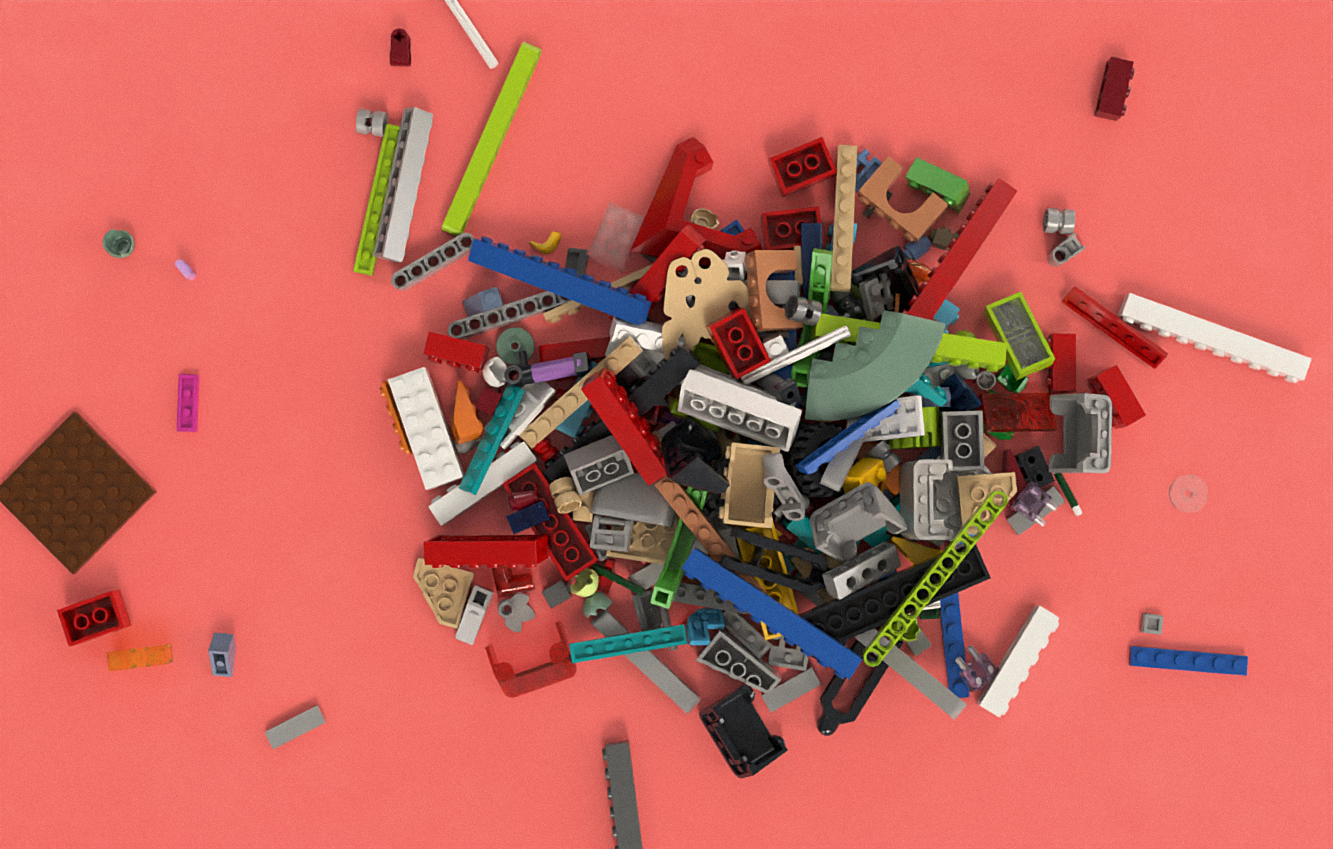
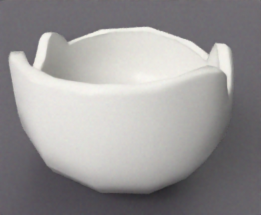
(494, 371)

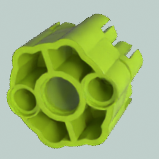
(932, 432)

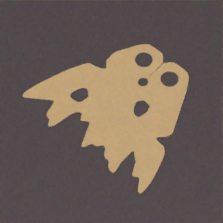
(710, 299)

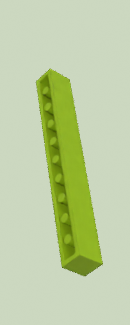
(952, 348)

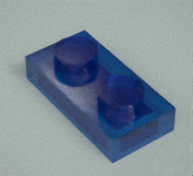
(528, 517)

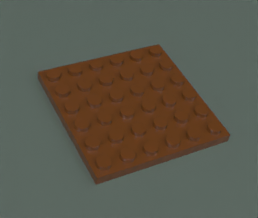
(74, 492)

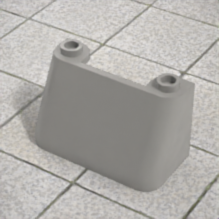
(633, 500)
(852, 518)

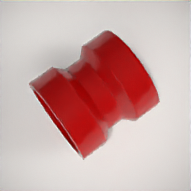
(545, 449)

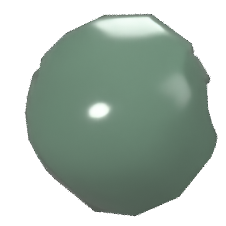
(118, 243)
(595, 601)

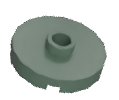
(511, 336)

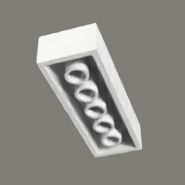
(739, 410)
(426, 428)

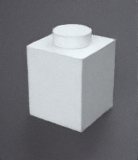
(775, 345)

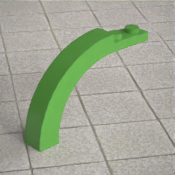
(819, 291)
(681, 548)

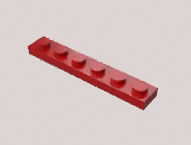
(1114, 327)

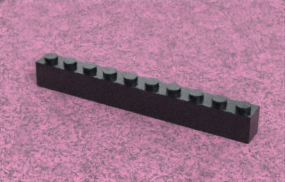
(645, 396)

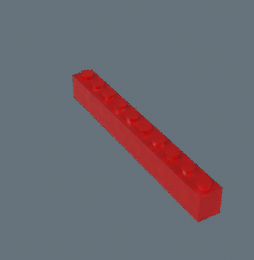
(961, 250)

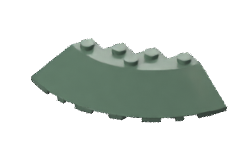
(873, 370)

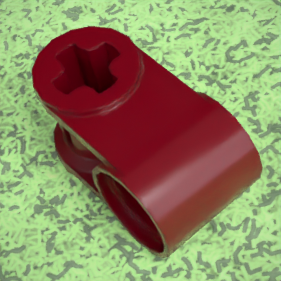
(400, 51)

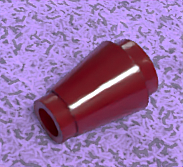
(521, 499)

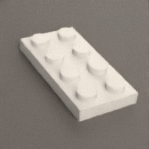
(904, 423)

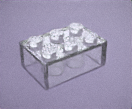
(615, 237)

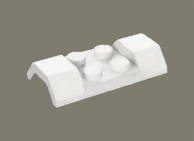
(531, 404)

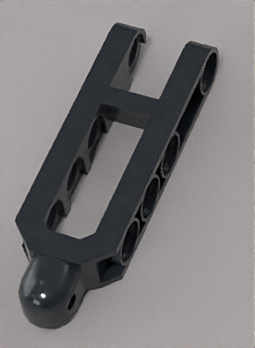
(808, 585)
(832, 718)

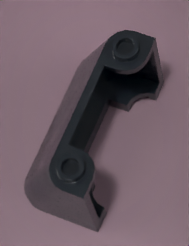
(897, 270)
(689, 454)
(741, 733)

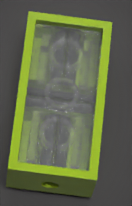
(1015, 325)

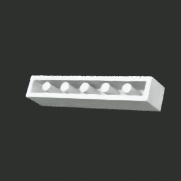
(501, 470)
(1018, 660)

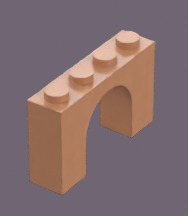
(912, 224)
(759, 267)

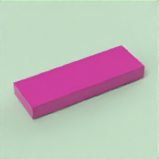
(188, 403)

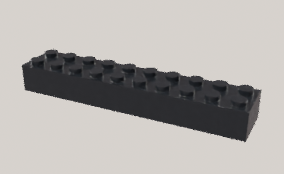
(878, 600)

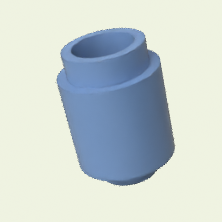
(914, 250)

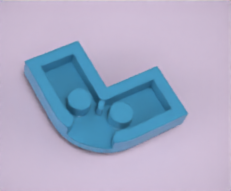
(700, 622)

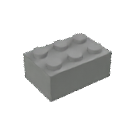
(962, 439)
(598, 464)

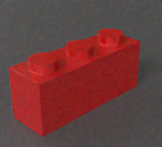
(1063, 370)

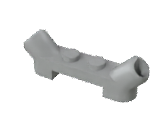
(940, 373)
(779, 480)

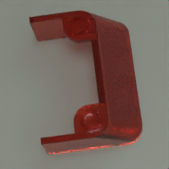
(537, 677)

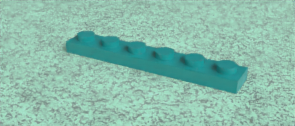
(491, 439)
(628, 643)

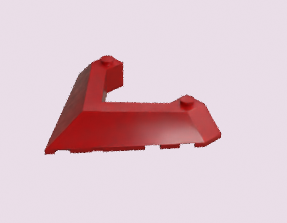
(669, 204)

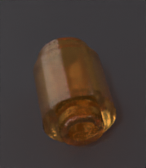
(919, 270)

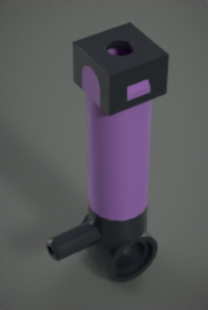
(579, 365)

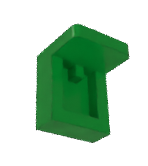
(1008, 381)

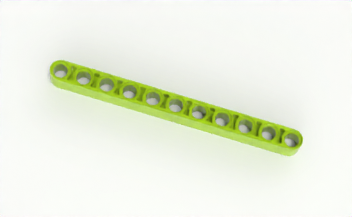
(491, 139)
(936, 567)

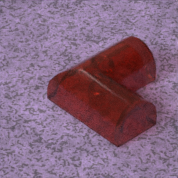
(509, 584)

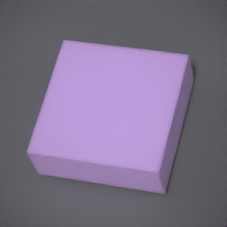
(185, 269)

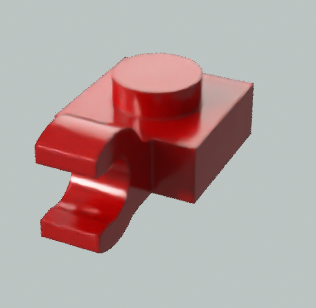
(563, 385)
(605, 583)

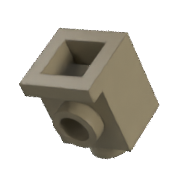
(941, 237)

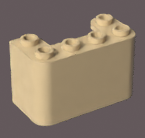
(747, 497)

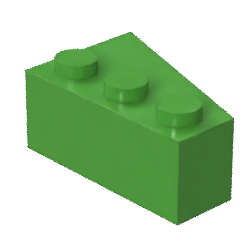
(944, 184)

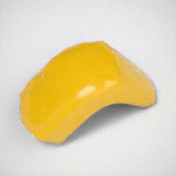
(550, 245)

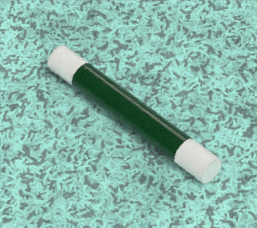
(1068, 494)

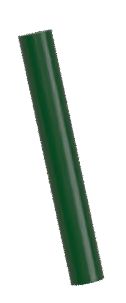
(618, 579)

